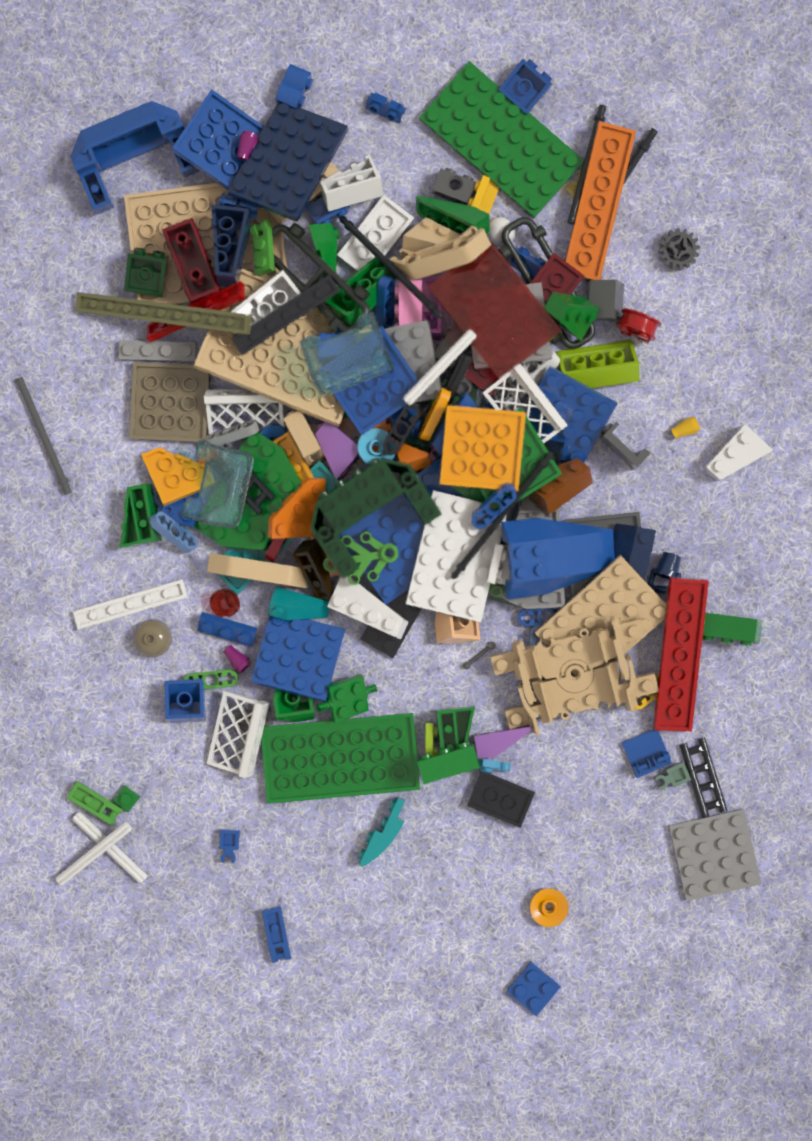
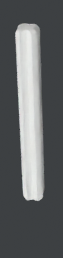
(439, 367)
(113, 851)
(92, 854)

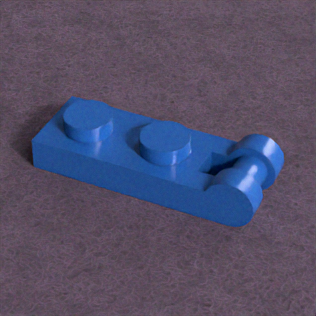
(276, 933)

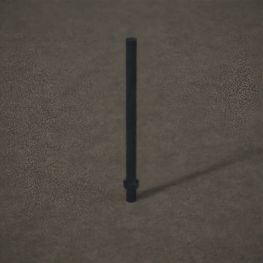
(575, 204)

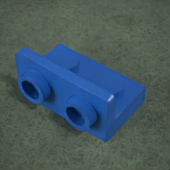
(320, 213)

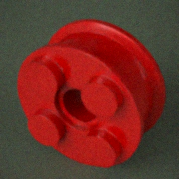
(638, 325)

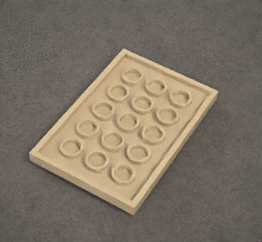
(613, 592)

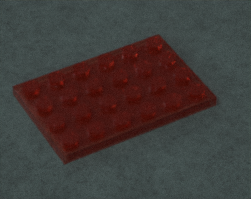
(497, 308)

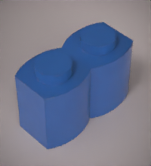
(294, 87)

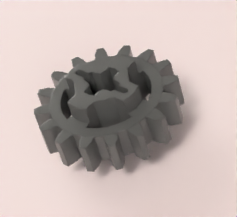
(686, 250)

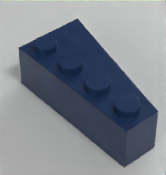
(230, 240)

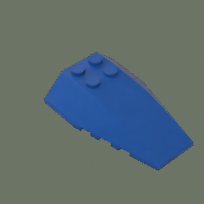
(553, 554)

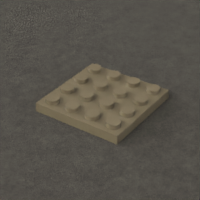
(168, 402)

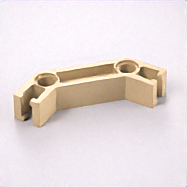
(442, 256)
(256, 570)

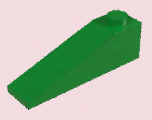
(452, 215)
(325, 243)
(292, 707)

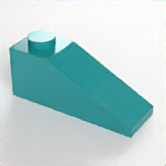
(296, 606)

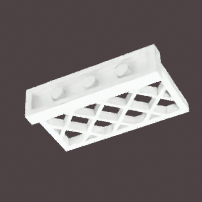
(534, 394)
(239, 397)
(251, 741)

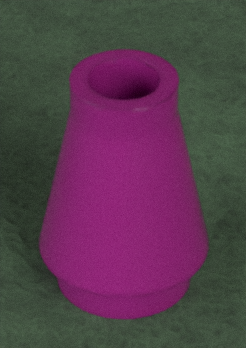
(246, 144)
(237, 659)

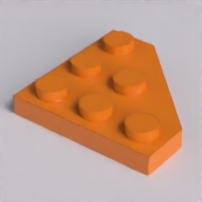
(296, 513)

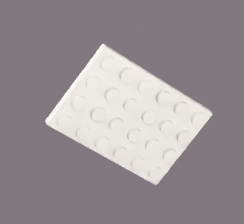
(441, 548)

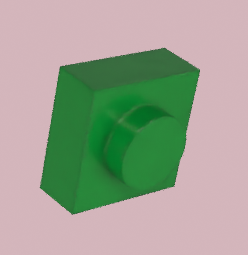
(126, 798)

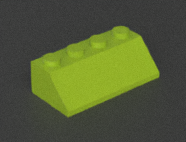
(601, 364)

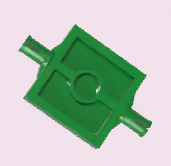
(347, 698)

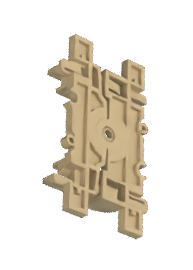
(579, 692)

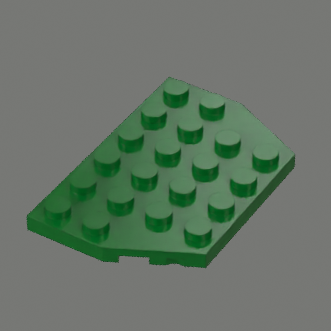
(279, 476)

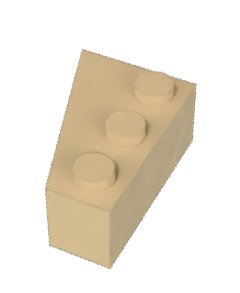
(427, 234)

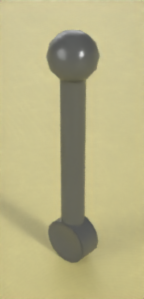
(491, 645)

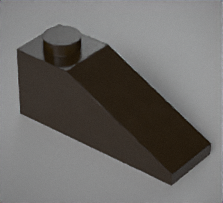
(310, 560)

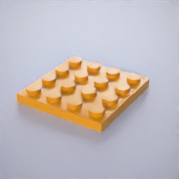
(482, 447)

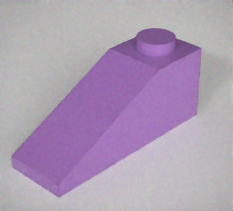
(495, 742)

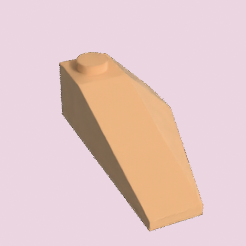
(455, 629)

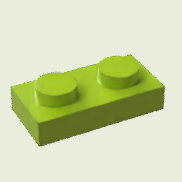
(430, 733)

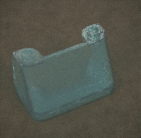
(347, 356)
(222, 486)

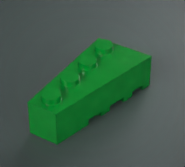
(368, 277)

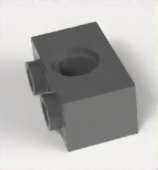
(448, 176)

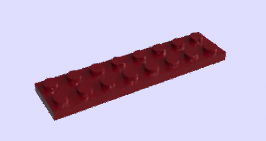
(555, 277)

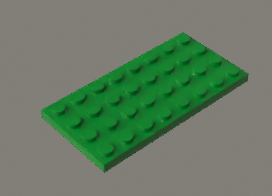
(501, 140)
(340, 758)

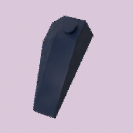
(634, 546)

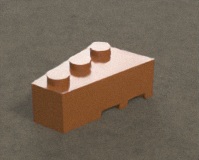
(573, 480)

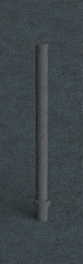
(63, 481)

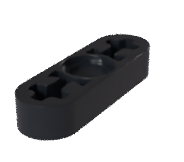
(390, 438)

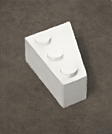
(352, 186)
(738, 452)

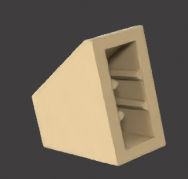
(304, 438)

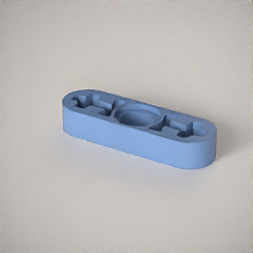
(183, 540)

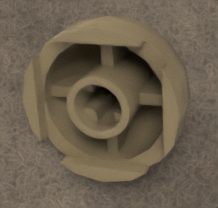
(152, 638)

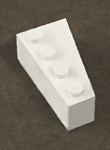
(366, 607)

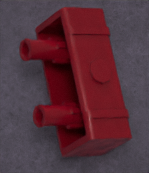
(191, 260)

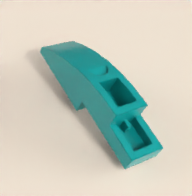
(380, 840)

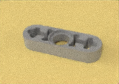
(233, 433)

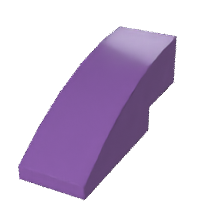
(434, 323)

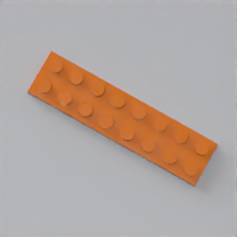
(599, 199)

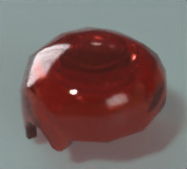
(224, 603)

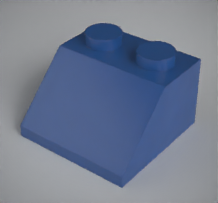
(184, 701)

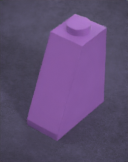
(338, 448)

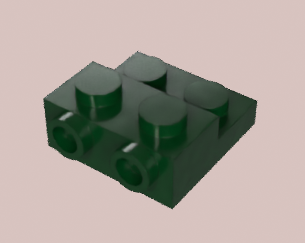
(146, 272)

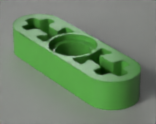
(224, 673)

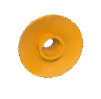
(550, 917)

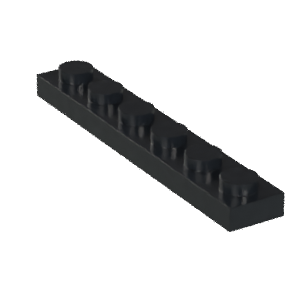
(286, 314)

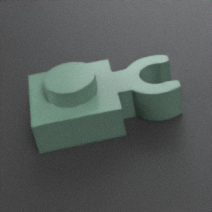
(676, 775)

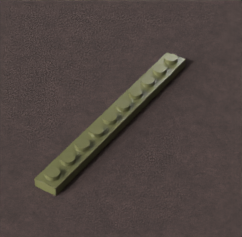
(164, 313)

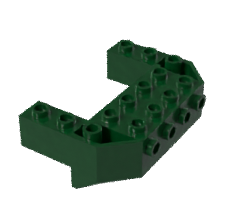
(361, 496)

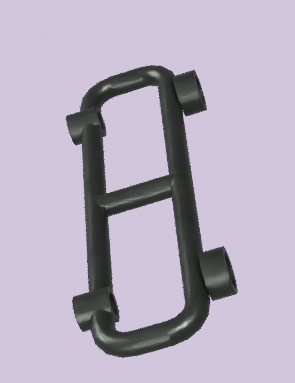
(508, 251)
(359, 294)

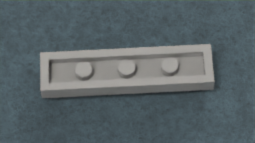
(157, 351)

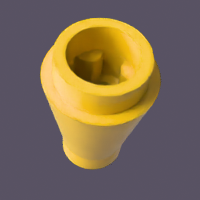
(686, 427)

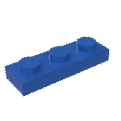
(227, 629)

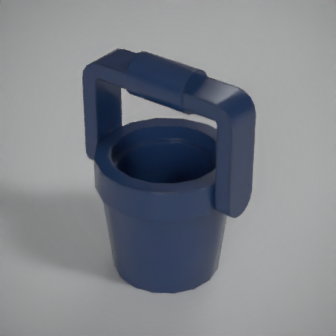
(667, 567)

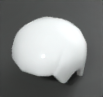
(496, 228)

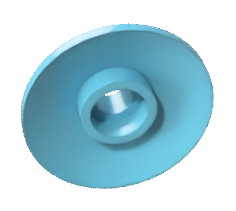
(374, 437)

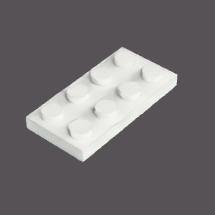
(382, 227)

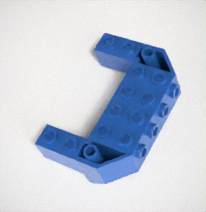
(121, 140)

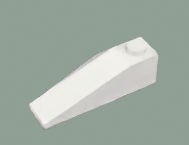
(268, 297)

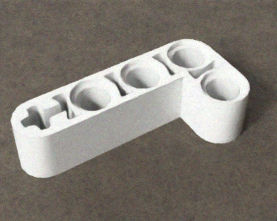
(540, 369)

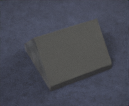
(608, 297)

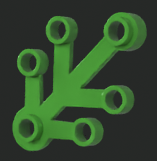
(366, 557)

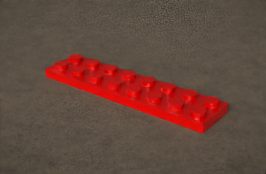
(680, 654)

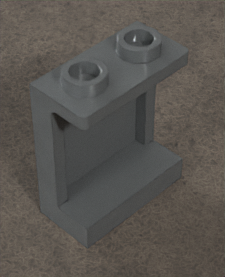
(622, 450)

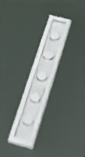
(130, 604)

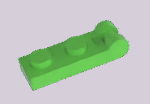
(263, 247)
(94, 802)

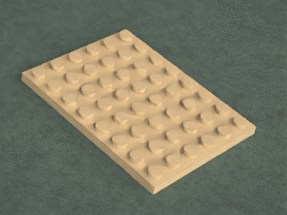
(155, 210)
(276, 365)

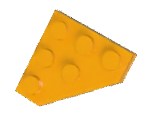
(173, 474)

